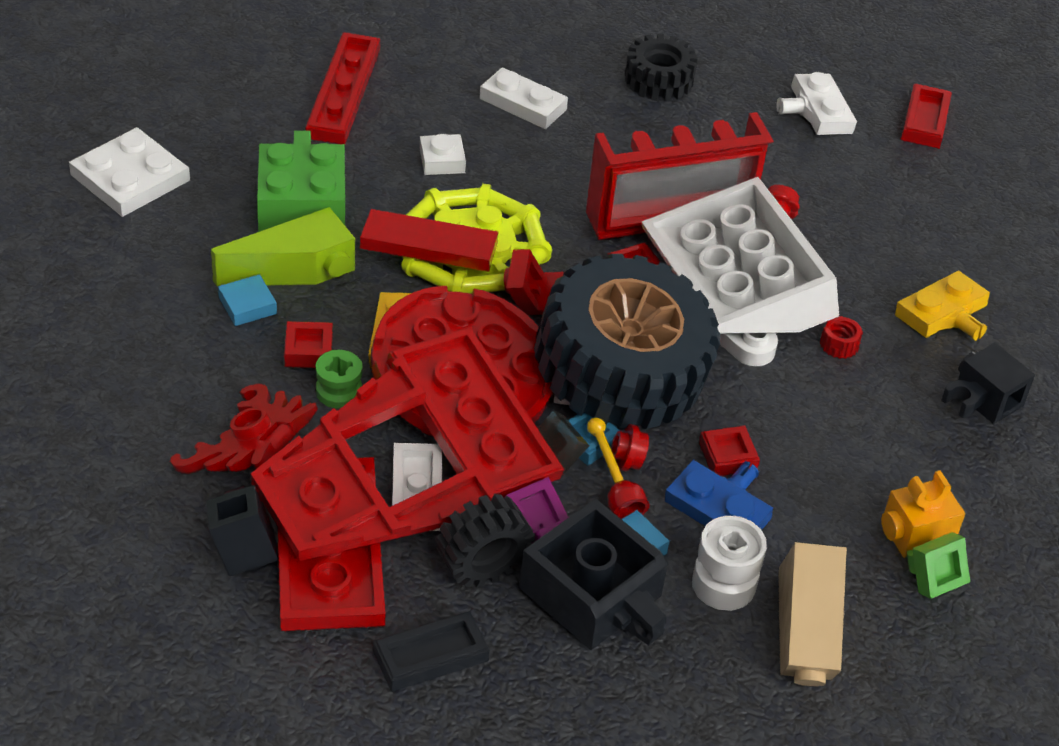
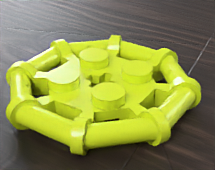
(484, 216)

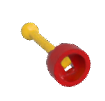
(624, 495)

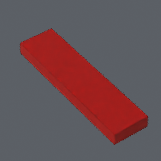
(343, 88)

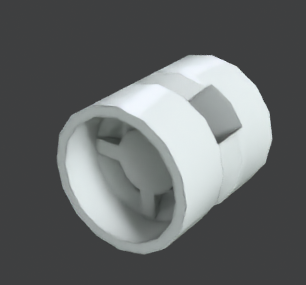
(729, 562)

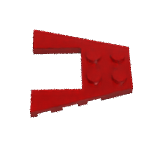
(327, 498)

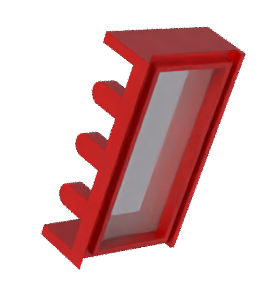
(654, 181)

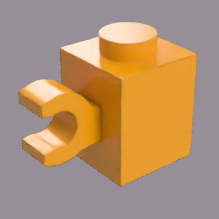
(921, 513)

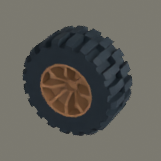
(626, 341)

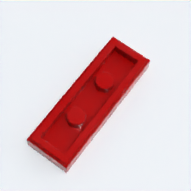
(429, 240)

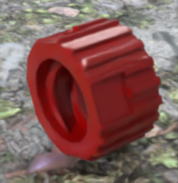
(837, 346)

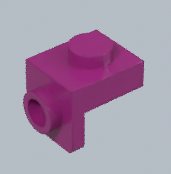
(540, 506)

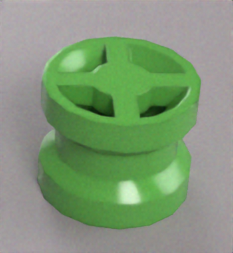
(338, 377)

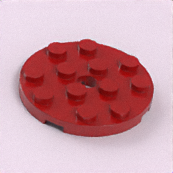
(498, 324)

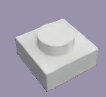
(442, 154)

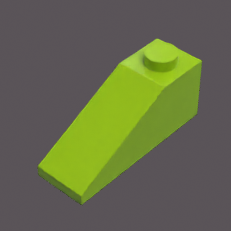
(290, 253)

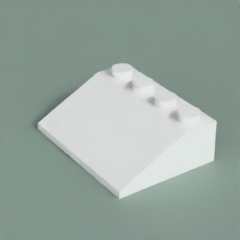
(747, 261)

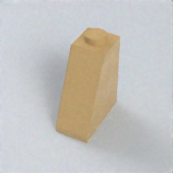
(811, 612)

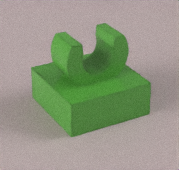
(940, 565)

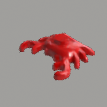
(254, 434)

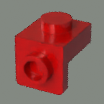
(528, 282)

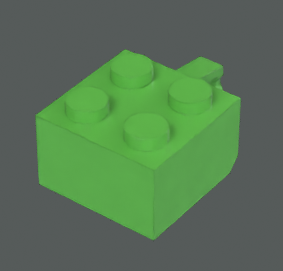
(299, 180)

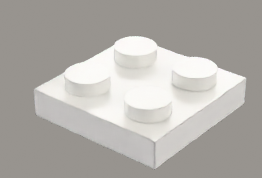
(129, 171)

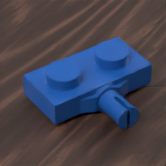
(708, 495)

